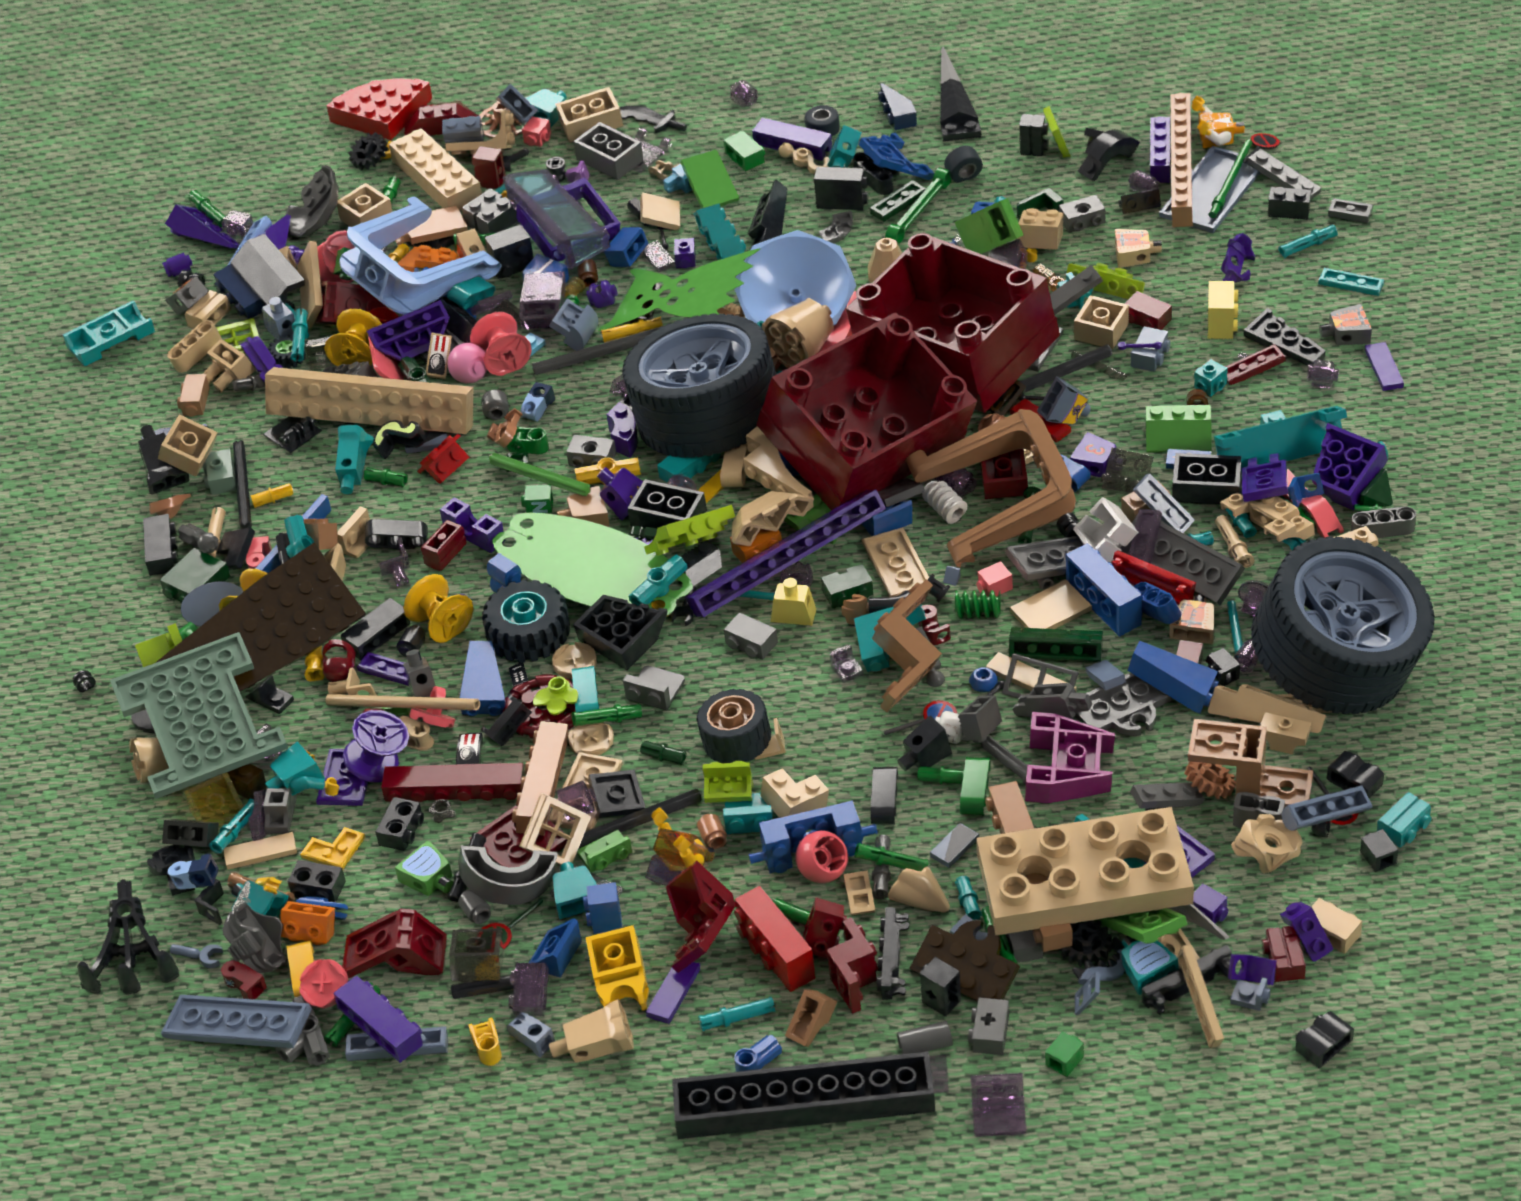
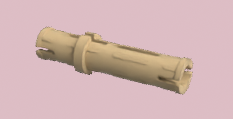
(216, 524)

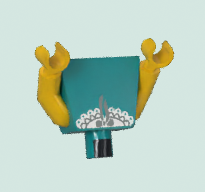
(261, 896)

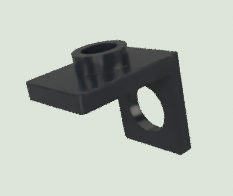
(207, 899)

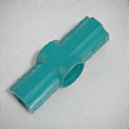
(297, 535)
(658, 581)

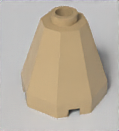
(883, 255)

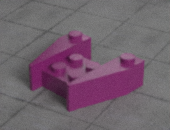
(1075, 759)

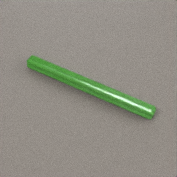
(540, 474)

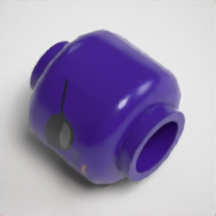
(602, 294)

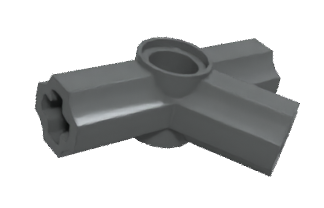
(309, 1040)

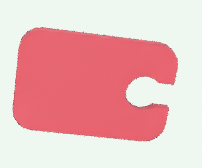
(385, 365)

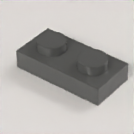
(1350, 210)

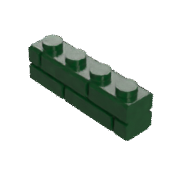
(1056, 644)

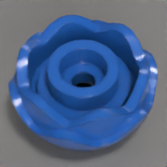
(983, 679)

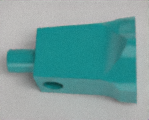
(351, 456)

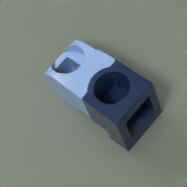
(536, 402)
(194, 873)

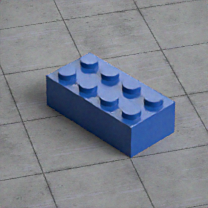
(1104, 589)

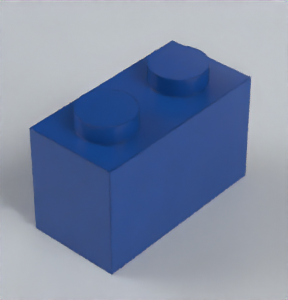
(626, 247)
(603, 908)

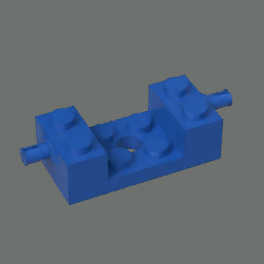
(783, 835)

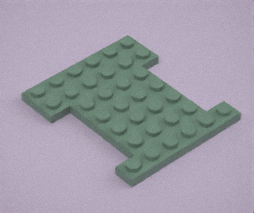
(197, 713)

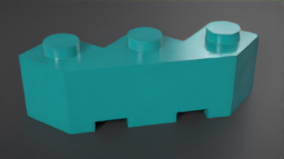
(719, 232)

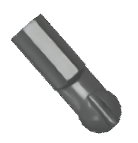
(198, 538)

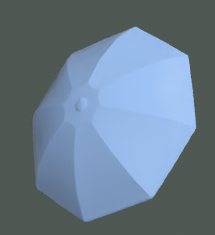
(791, 271)

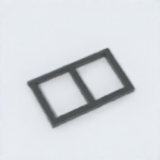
(1015, 657)

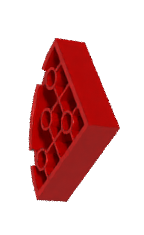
(380, 105)

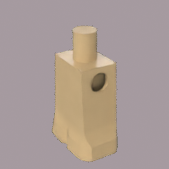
(595, 1034)

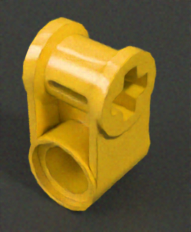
(486, 1042)

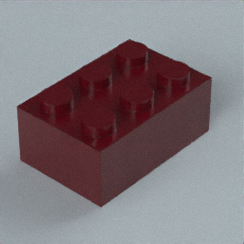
(1004, 475)

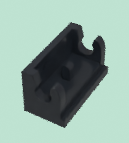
(508, 722)

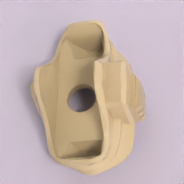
(1260, 834)

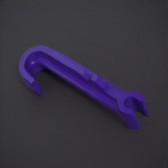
(259, 355)

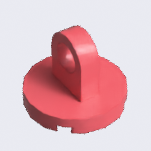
(433, 716)
(320, 982)

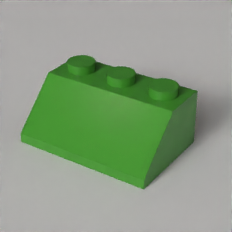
(1178, 428)

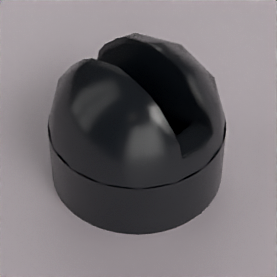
(1320, 829)

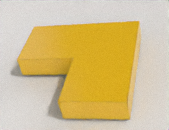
(334, 854)

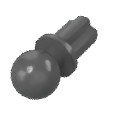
(248, 383)

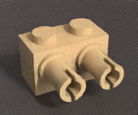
(227, 360)

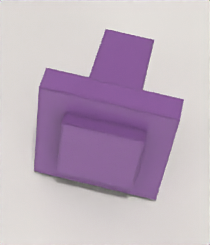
(577, 172)

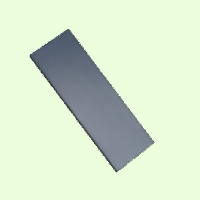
(236, 1021)

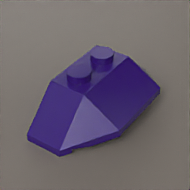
(411, 332)

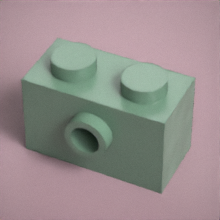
(219, 472)

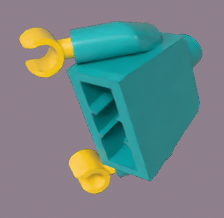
(298, 771)

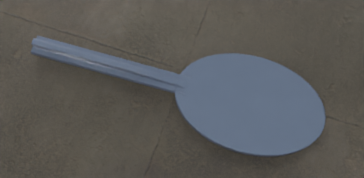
(204, 601)

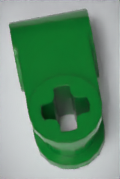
(530, 440)

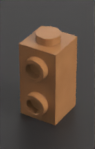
(193, 395)

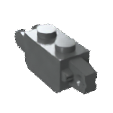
(1054, 699)

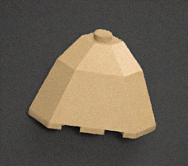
(768, 514)

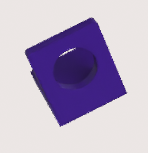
(1252, 968)

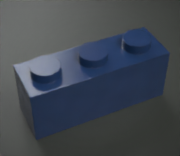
(238, 292)

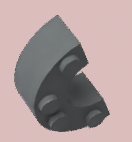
(506, 884)

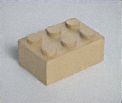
(586, 111)

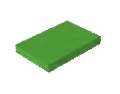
(709, 179)

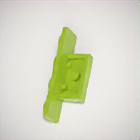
(1114, 282)

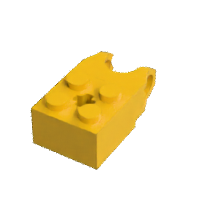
(618, 966)

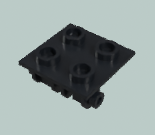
(293, 432)

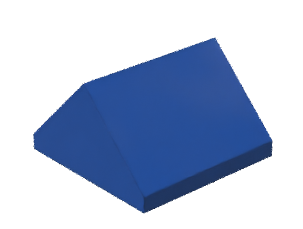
(891, 518)
(558, 947)

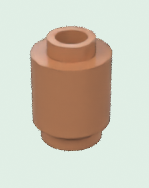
(712, 831)

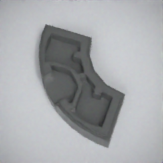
(839, 228)

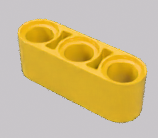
(299, 957)

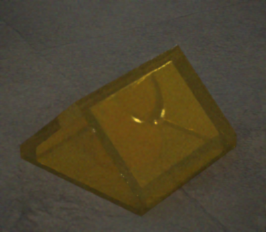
(214, 800)

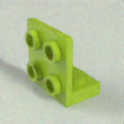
(155, 648)

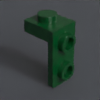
(1045, 198)

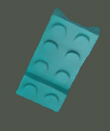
(107, 330)

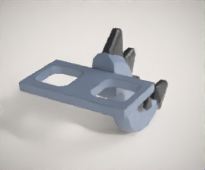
(1092, 975)

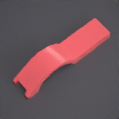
(1320, 511)

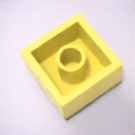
(1222, 310)

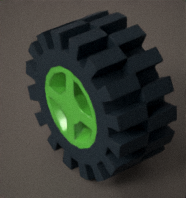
(282, 350)

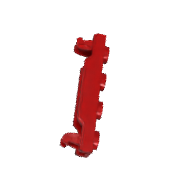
(1140, 571)

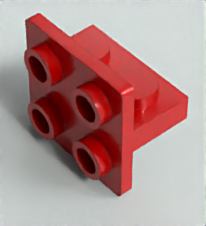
(444, 459)

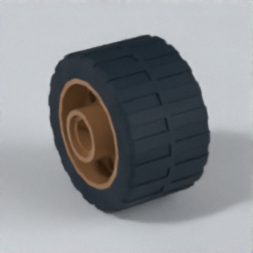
(734, 726)

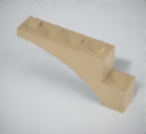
(767, 467)

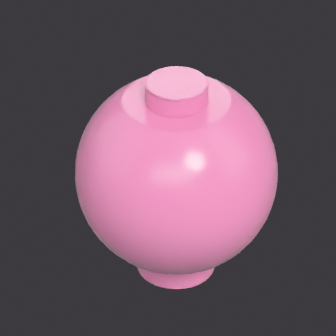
(467, 363)

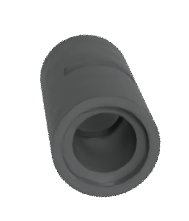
(925, 1038)

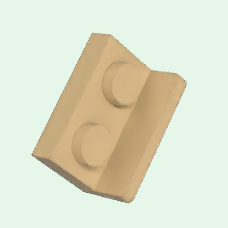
(352, 533)

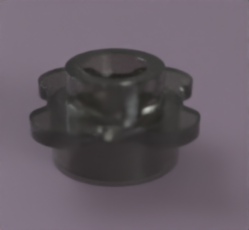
(444, 806)

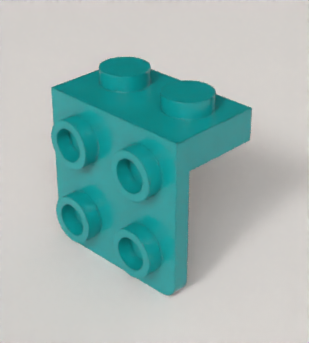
(746, 815)

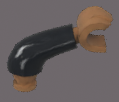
(859, 606)

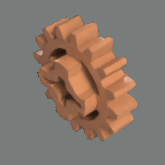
(1210, 778)

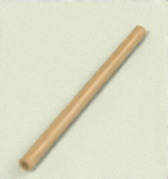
(403, 702)

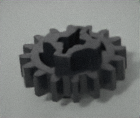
(368, 151)
(1088, 943)

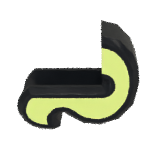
(396, 432)

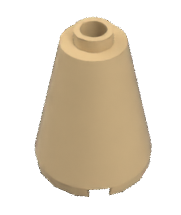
(147, 757)

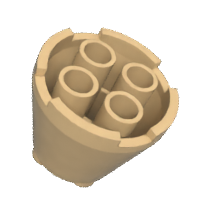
(798, 331)

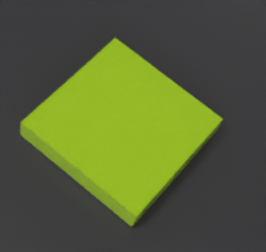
(1057, 134)

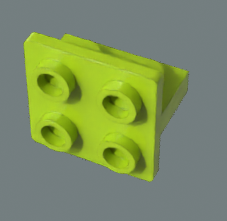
(727, 782)

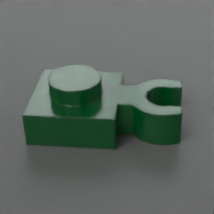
(640, 533)

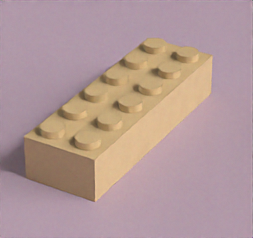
(434, 170)

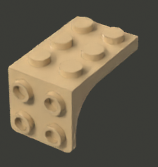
(502, 140)

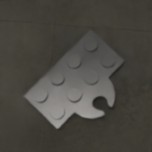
(1123, 706)

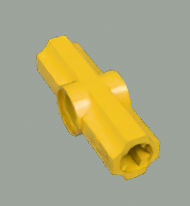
(589, 473)

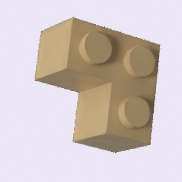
(791, 797)

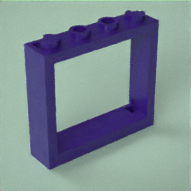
(595, 202)

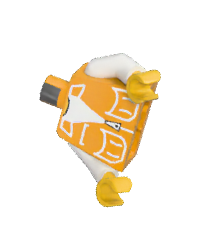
(1215, 128)

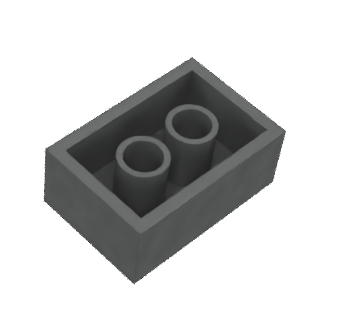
(608, 150)

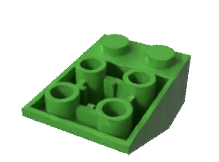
(989, 227)

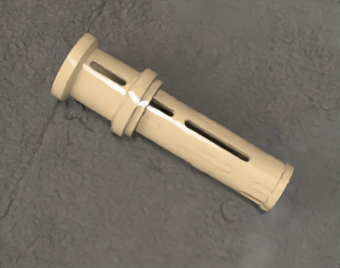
(1236, 547)

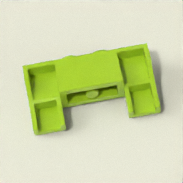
(690, 529)

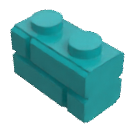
(1405, 819)

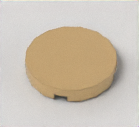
(573, 657)
(591, 738)

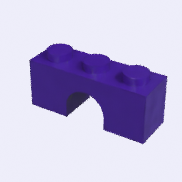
(478, 532)

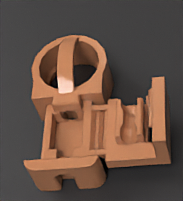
(505, 432)

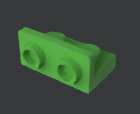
(605, 851)

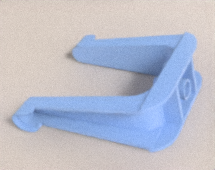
(392, 284)

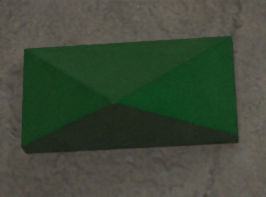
(1377, 491)

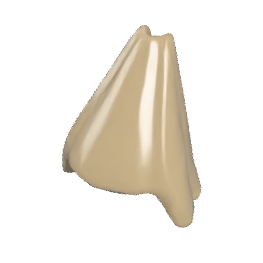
(919, 890)

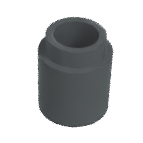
(474, 907)

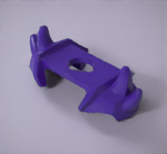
(1240, 248)

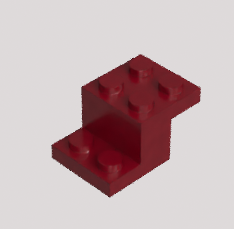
(852, 964)

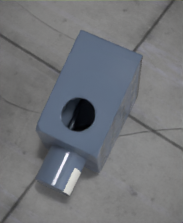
(276, 315)

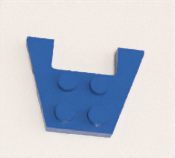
(886, 154)

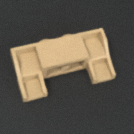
(1273, 515)

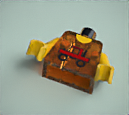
(678, 848)

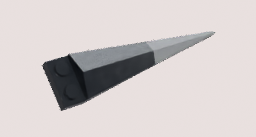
(957, 113)

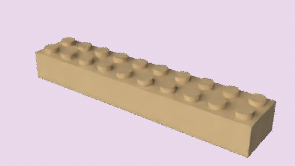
(368, 400)

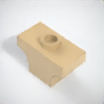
(1285, 732)

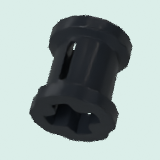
(938, 589)

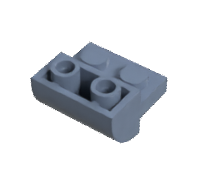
(575, 324)

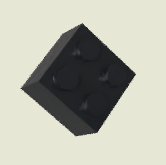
(511, 249)

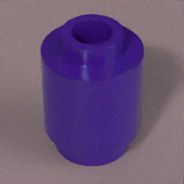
(176, 264)

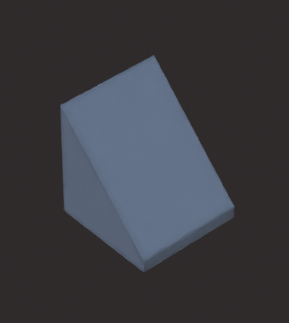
(952, 575)

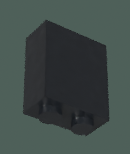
(840, 188)

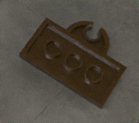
(980, 966)

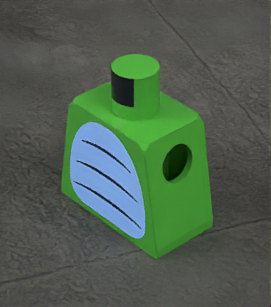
(425, 870)

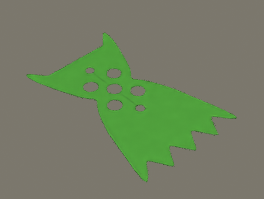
(710, 285)

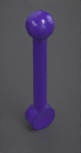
(1122, 345)

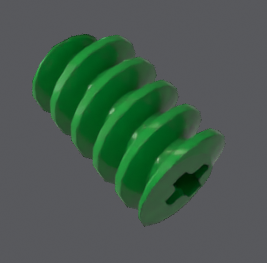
(978, 604)

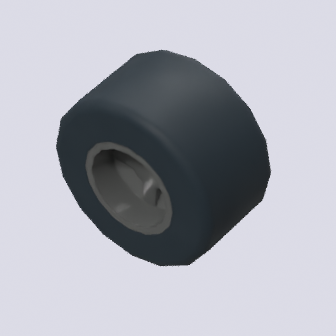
(823, 119)

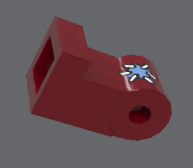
(243, 978)

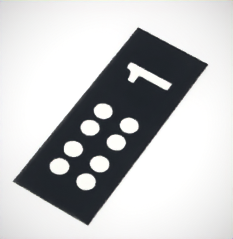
(518, 673)

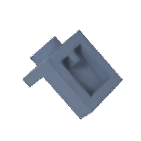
(1250, 994)

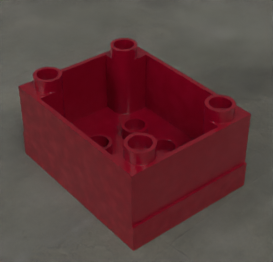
(967, 308)
(863, 409)

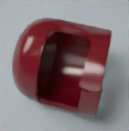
(337, 667)

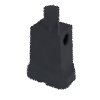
(160, 474)

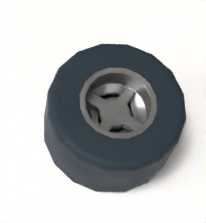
(963, 163)

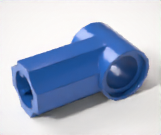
(758, 1055)

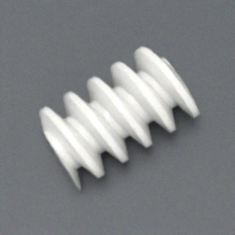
(944, 501)

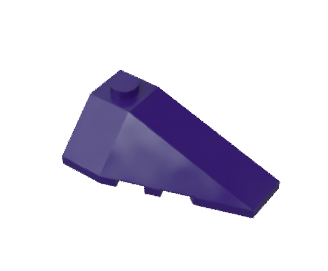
(195, 224)

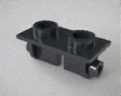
(1140, 201)

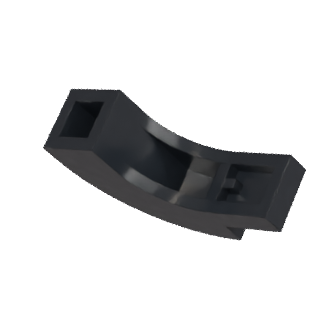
(1104, 149)

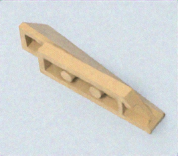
(1252, 703)

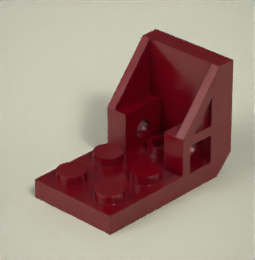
(341, 297)
(703, 898)
(401, 940)

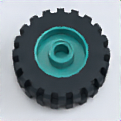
(526, 620)

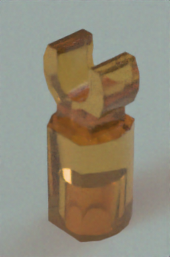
(1051, 277)

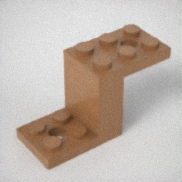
(905, 644)
(1246, 748)

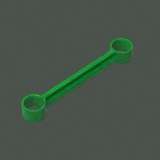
(940, 180)

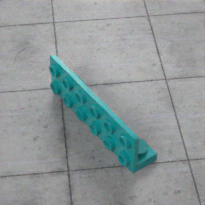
(1288, 437)

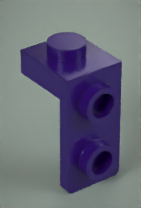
(1308, 929)

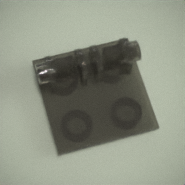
(1125, 470)

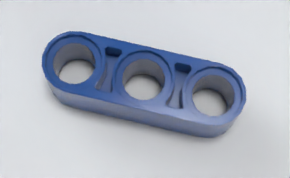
(1158, 603)

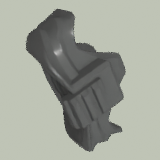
(254, 938)

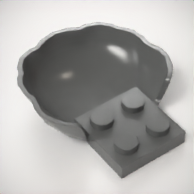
(319, 201)

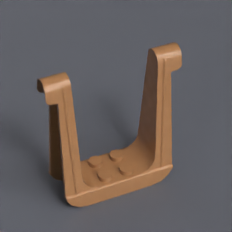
(1014, 432)

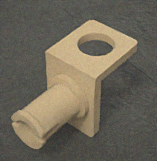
(350, 685)

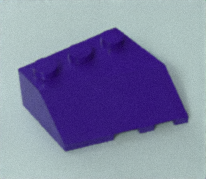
(1348, 465)

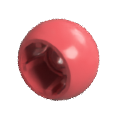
(829, 852)

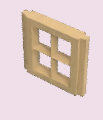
(536, 823)

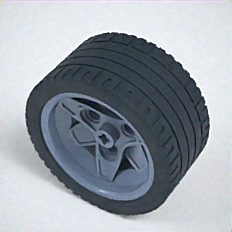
(699, 384)
(1361, 629)

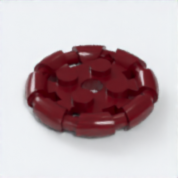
(523, 692)

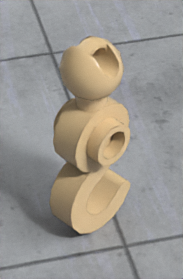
(801, 157)

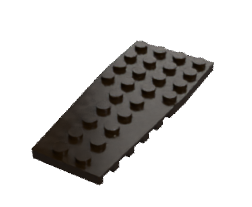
(282, 616)

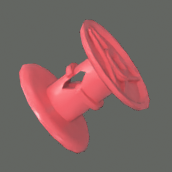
(327, 255)
(502, 345)

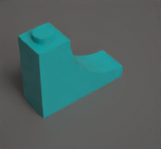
(872, 654)

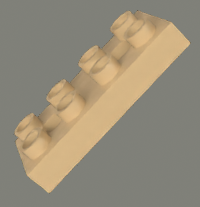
(1084, 871)

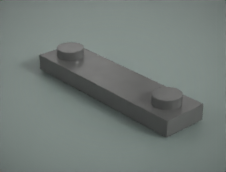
(1074, 288)

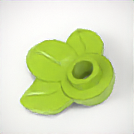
(556, 695)

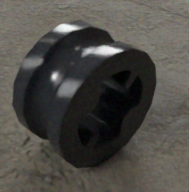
(83, 675)

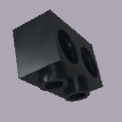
(399, 824)
(316, 880)

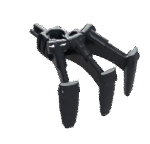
(127, 979)

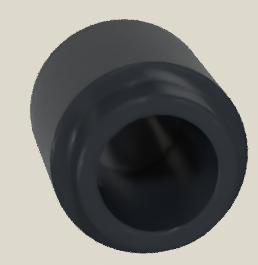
(411, 639)

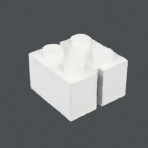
(1111, 534)

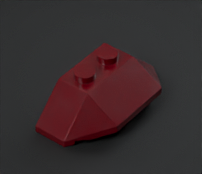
(431, 117)

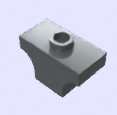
(278, 810)

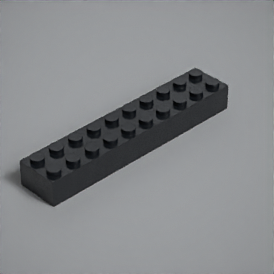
(803, 1095)

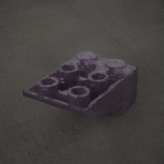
(541, 299)

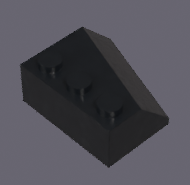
(620, 629)

